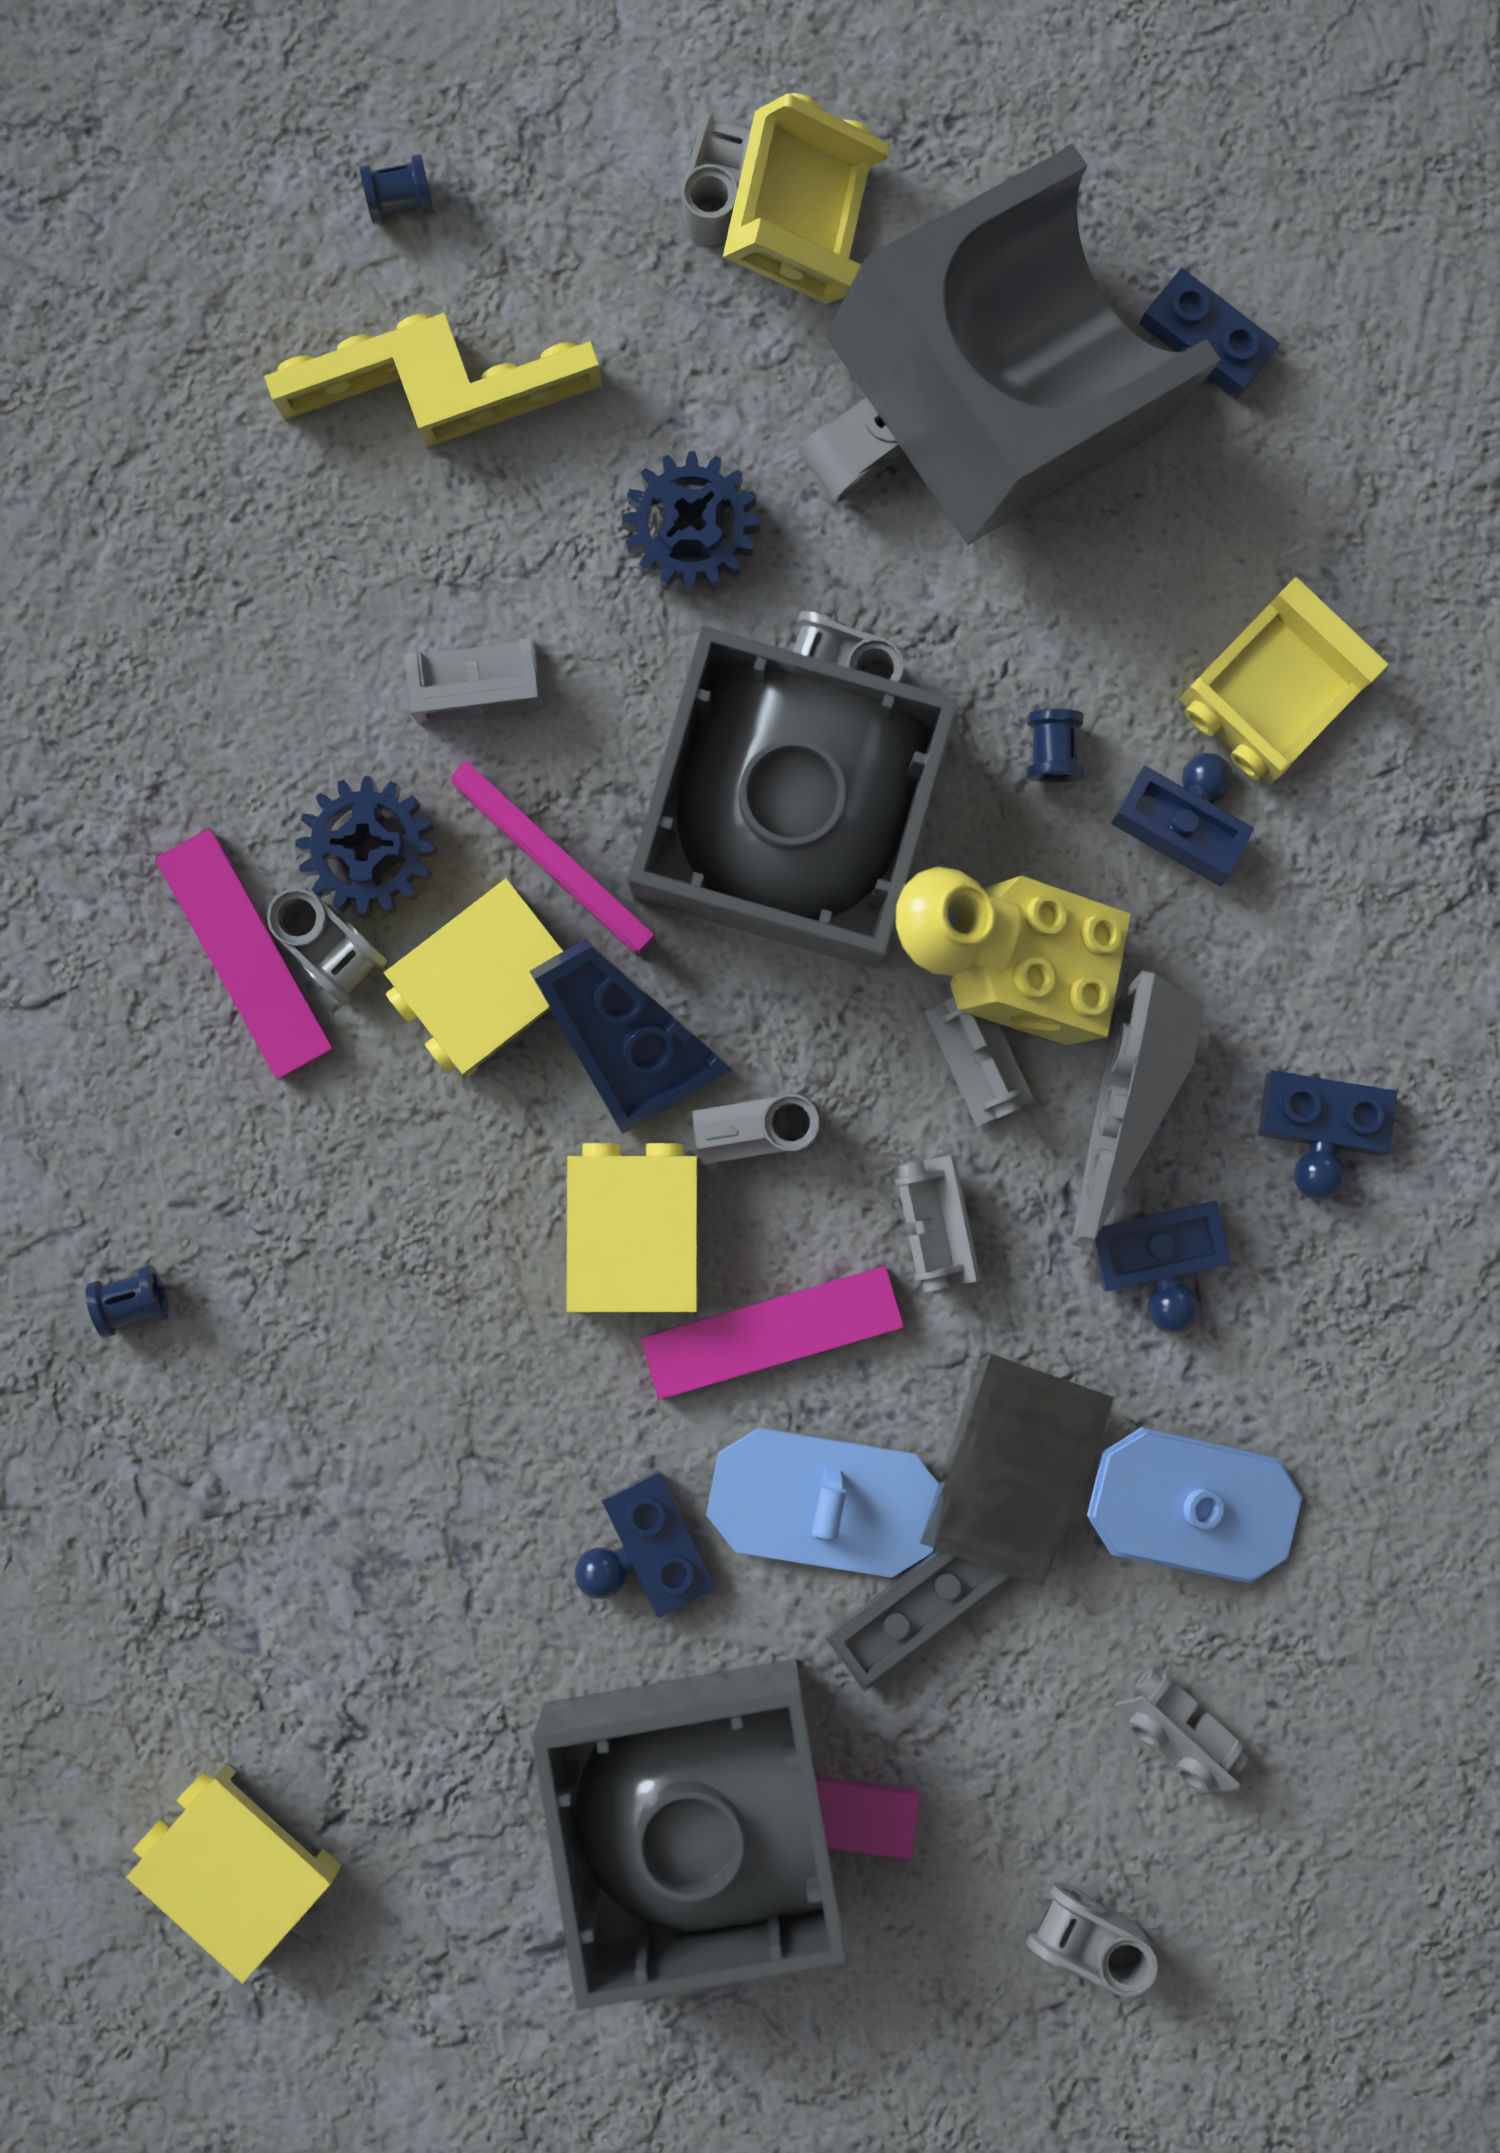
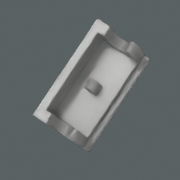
(473, 682)

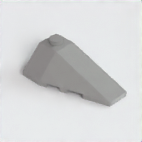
(1147, 1059)

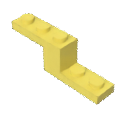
(433, 378)

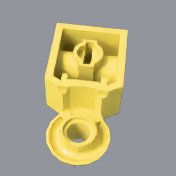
(1018, 951)

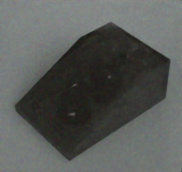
(1016, 1469)

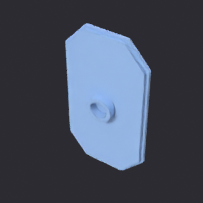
(822, 1502)
(1194, 1505)

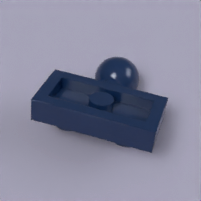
(1192, 312)
(1184, 820)
(1328, 1118)
(1160, 1250)
(653, 1546)

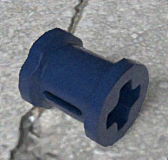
(396, 189)
(1055, 745)
(126, 1301)

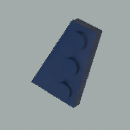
(623, 1036)

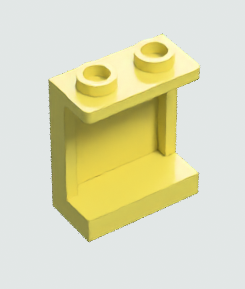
(802, 196)
(1281, 682)
(475, 979)
(632, 1230)
(229, 1873)

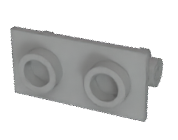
(979, 1062)
(943, 1241)
(1202, 1754)

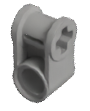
(714, 175)
(850, 451)
(845, 644)
(326, 946)
(1083, 1934)

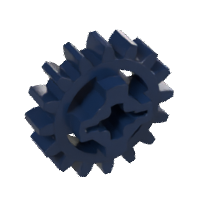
(709, 503)
(366, 819)

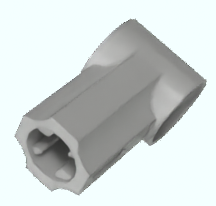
(748, 1129)

